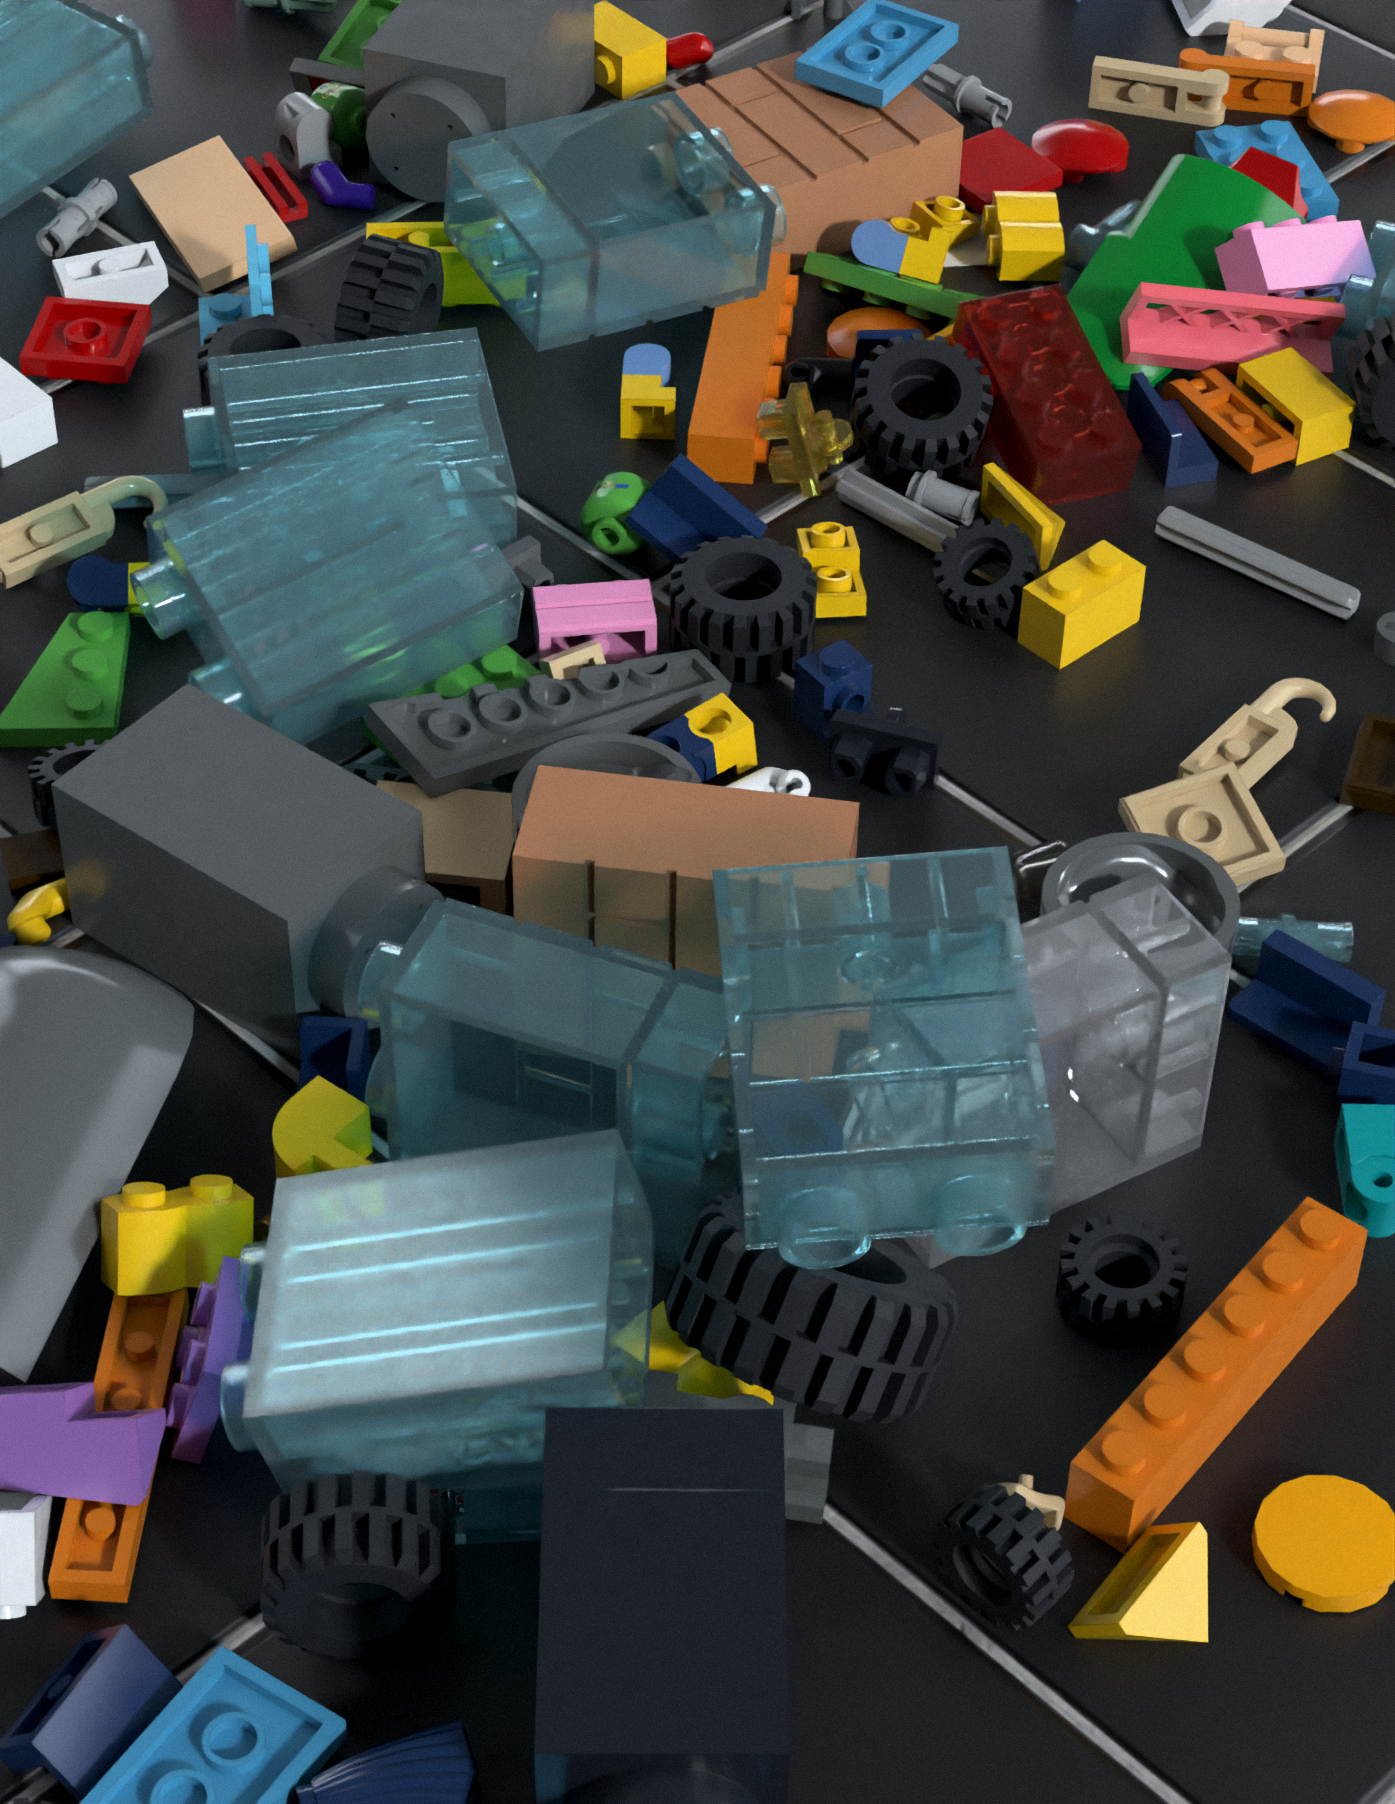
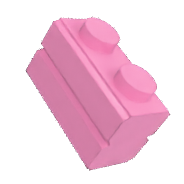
(611, 613)

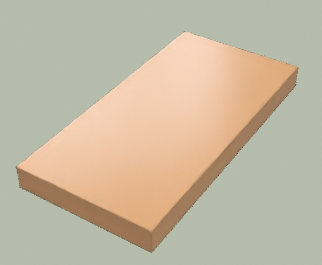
(203, 207)

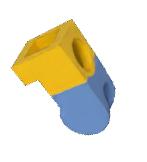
(883, 247)
(647, 394)

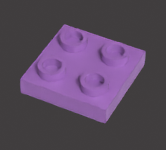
(202, 1353)

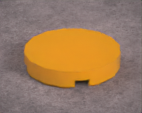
(1326, 1543)

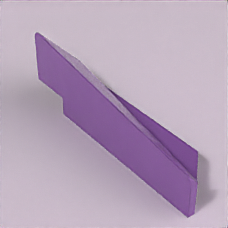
(65, 1450)

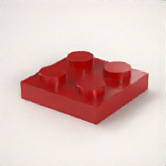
(85, 340)

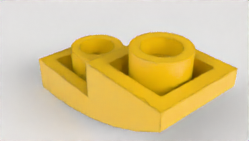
(944, 213)
(836, 562)

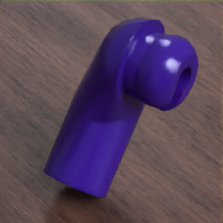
(337, 190)

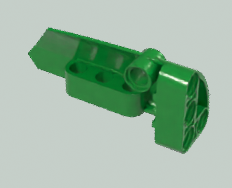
(1168, 244)

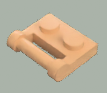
(1275, 45)

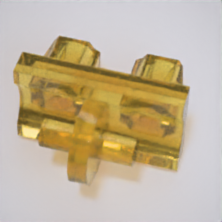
(811, 439)

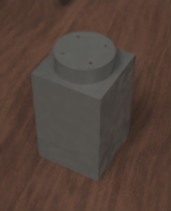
(466, 72)
(238, 864)

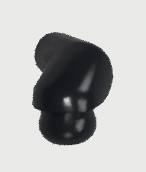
(817, 372)

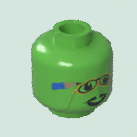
(348, 112)
(607, 509)

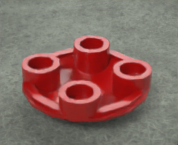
(1082, 147)

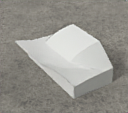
(115, 275)

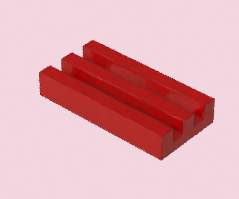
(288, 192)

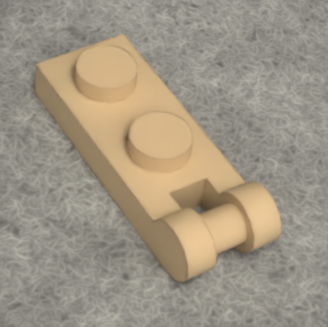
(1158, 91)

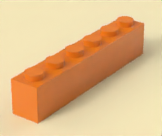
(738, 374)
(1213, 1375)

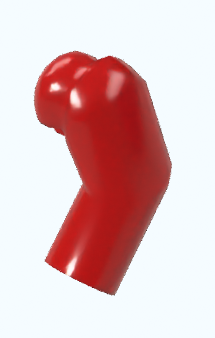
(688, 50)

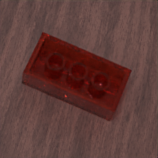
(1050, 396)

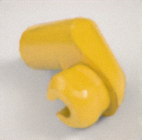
(34, 908)

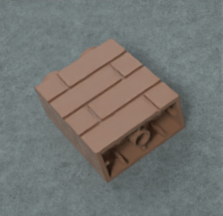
(830, 152)
(637, 855)

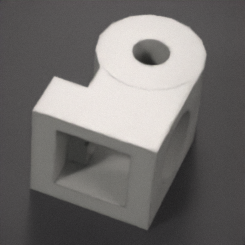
(304, 135)

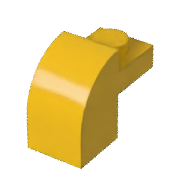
(321, 1131)

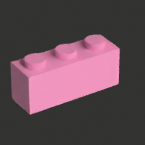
(1295, 258)

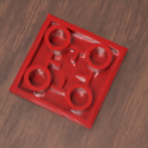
(1002, 164)

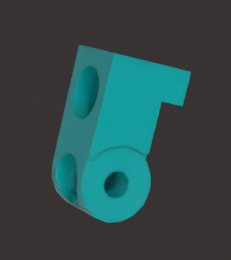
(1367, 1166)

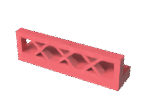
(1224, 339)

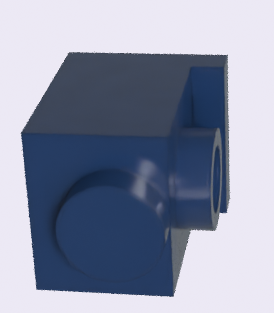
(828, 681)
(1364, 1067)

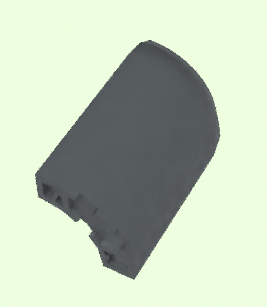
(80, 1086)

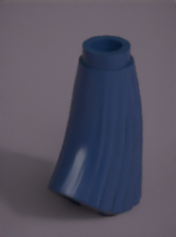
(413, 1769)

